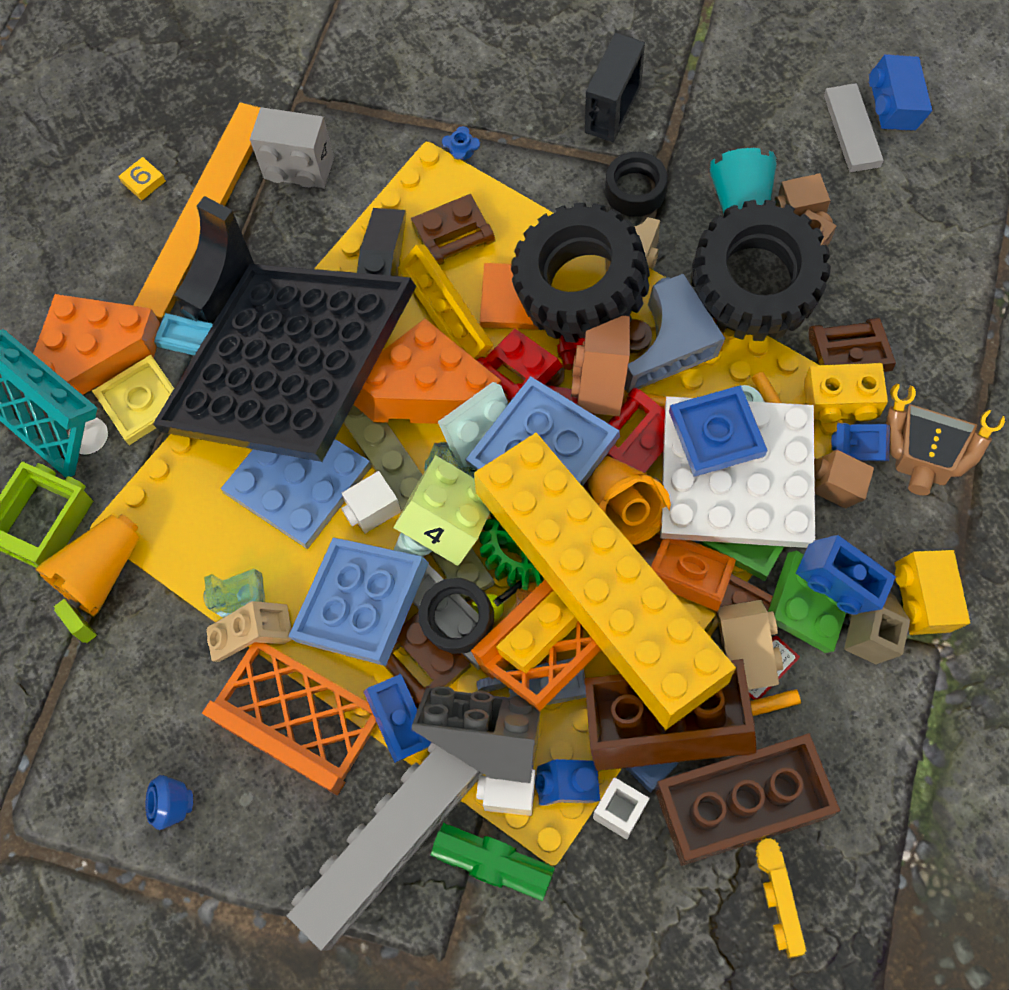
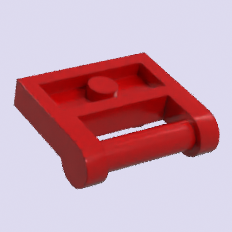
(522, 358)
(647, 439)

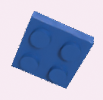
(717, 430)

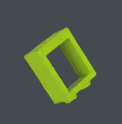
(17, 494)

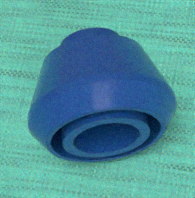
(167, 802)

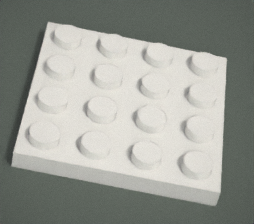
(752, 501)

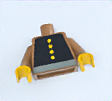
(933, 444)

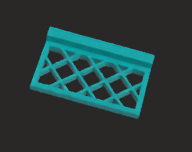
(44, 391)

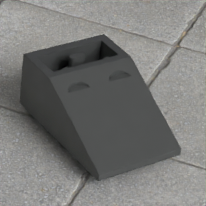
(482, 730)

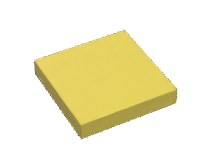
(135, 398)

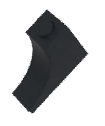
(217, 265)

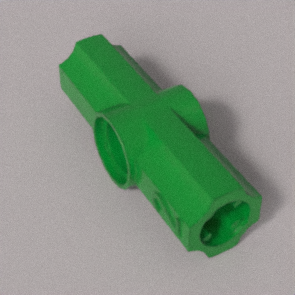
(492, 861)

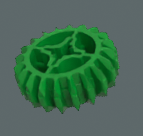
(497, 538)

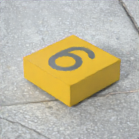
(142, 178)

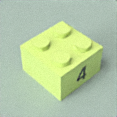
(444, 511)

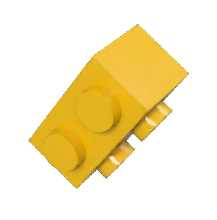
(846, 391)
(932, 592)

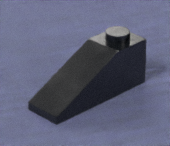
(382, 242)

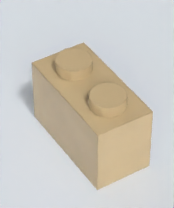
(747, 636)

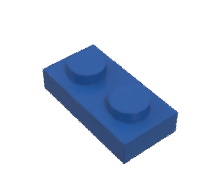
(394, 715)

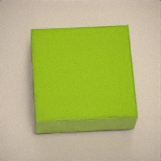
(74, 621)

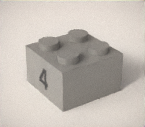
(292, 147)

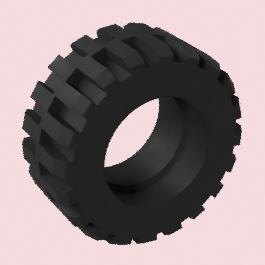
(772, 230)
(571, 235)

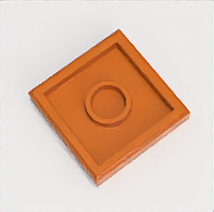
(500, 301)
(694, 571)

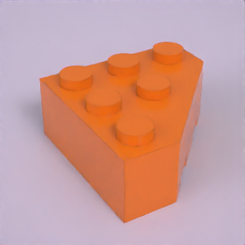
(94, 339)
(421, 378)

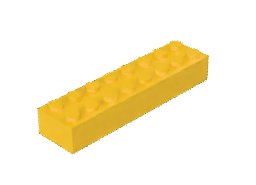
(603, 580)

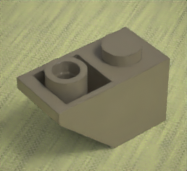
(879, 633)

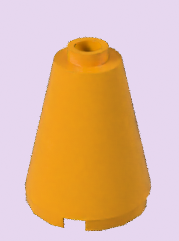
(629, 498)
(91, 563)

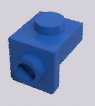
(863, 441)
(567, 782)

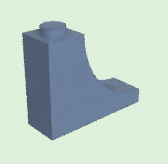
(683, 334)

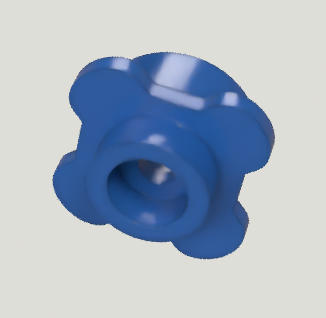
(461, 150)

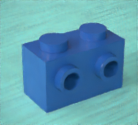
(900, 92)
(845, 575)

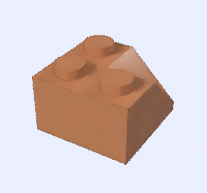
(602, 367)

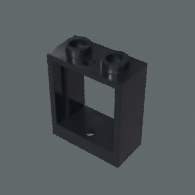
(614, 87)

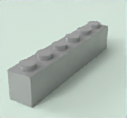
(381, 847)

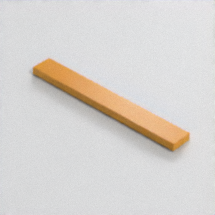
(215, 183)

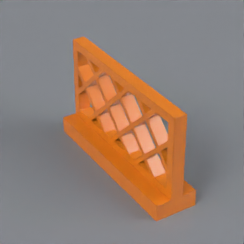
(493, 663)
(276, 744)

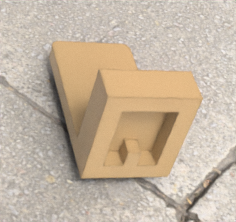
(249, 624)

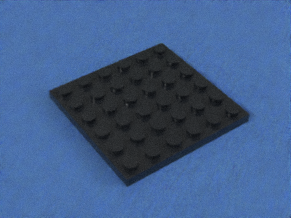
(286, 359)

